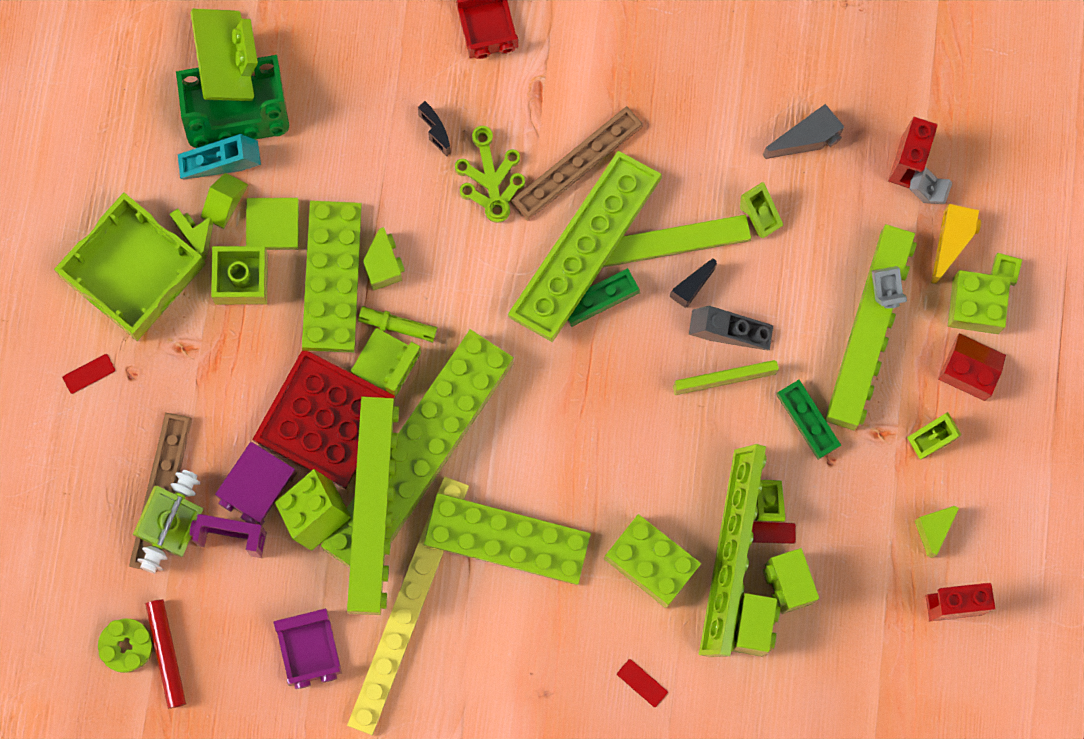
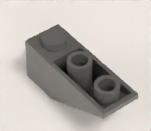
(730, 328)

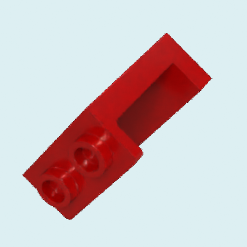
(487, 27)
(912, 151)
(960, 602)

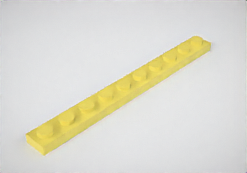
(400, 625)

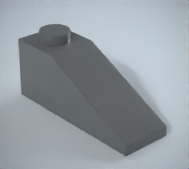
(810, 134)

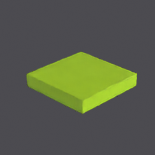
(273, 223)

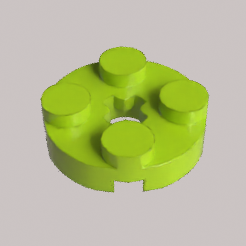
(132, 659)

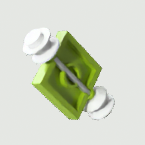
(167, 521)

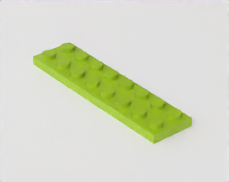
(584, 246)
(732, 551)

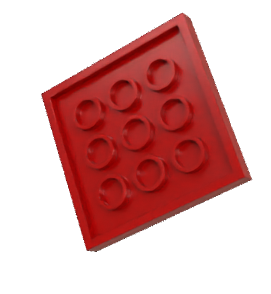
(318, 418)

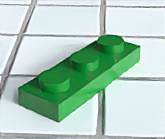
(604, 296)
(808, 419)

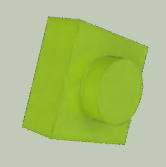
(1007, 267)

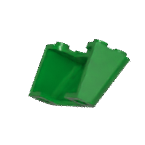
(220, 119)

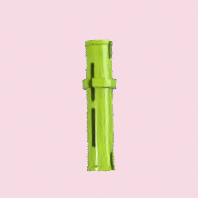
(386, 320)

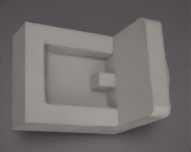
(929, 187)
(888, 287)

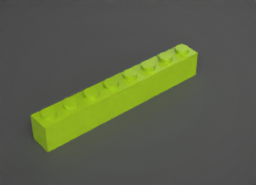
(868, 334)
(371, 506)

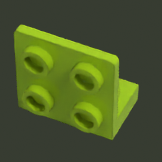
(386, 361)

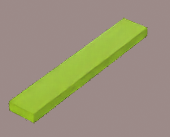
(680, 240)

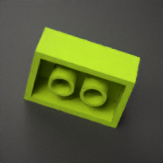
(652, 561)

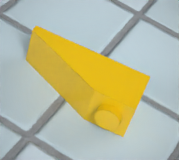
(956, 231)

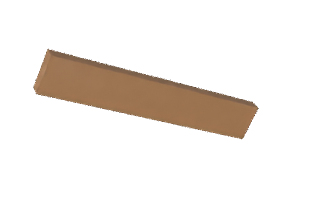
(577, 163)
(166, 464)

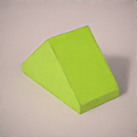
(223, 199)
(934, 436)
(934, 529)

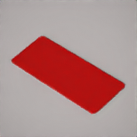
(88, 373)
(774, 532)
(642, 683)

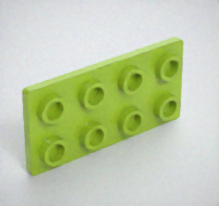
(224, 54)

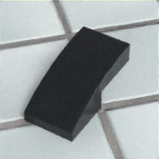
(437, 133)

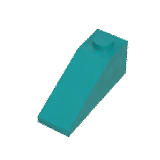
(220, 157)

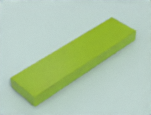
(725, 377)

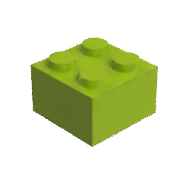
(239, 275)
(979, 302)
(312, 510)
(791, 581)
(755, 625)

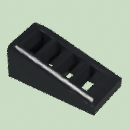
(689, 288)

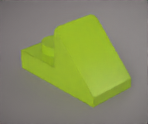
(761, 210)
(199, 236)
(771, 502)

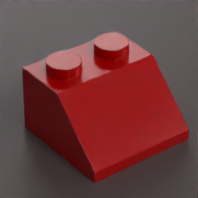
(973, 367)

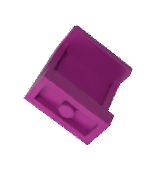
(254, 484)
(253, 533)
(308, 648)

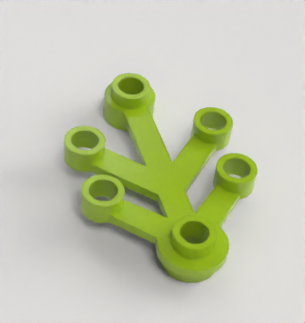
(490, 179)

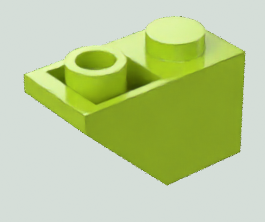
(381, 263)

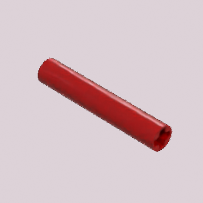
(165, 653)

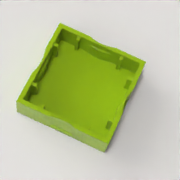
(130, 266)

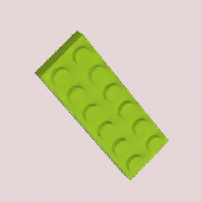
(331, 276)
(507, 539)

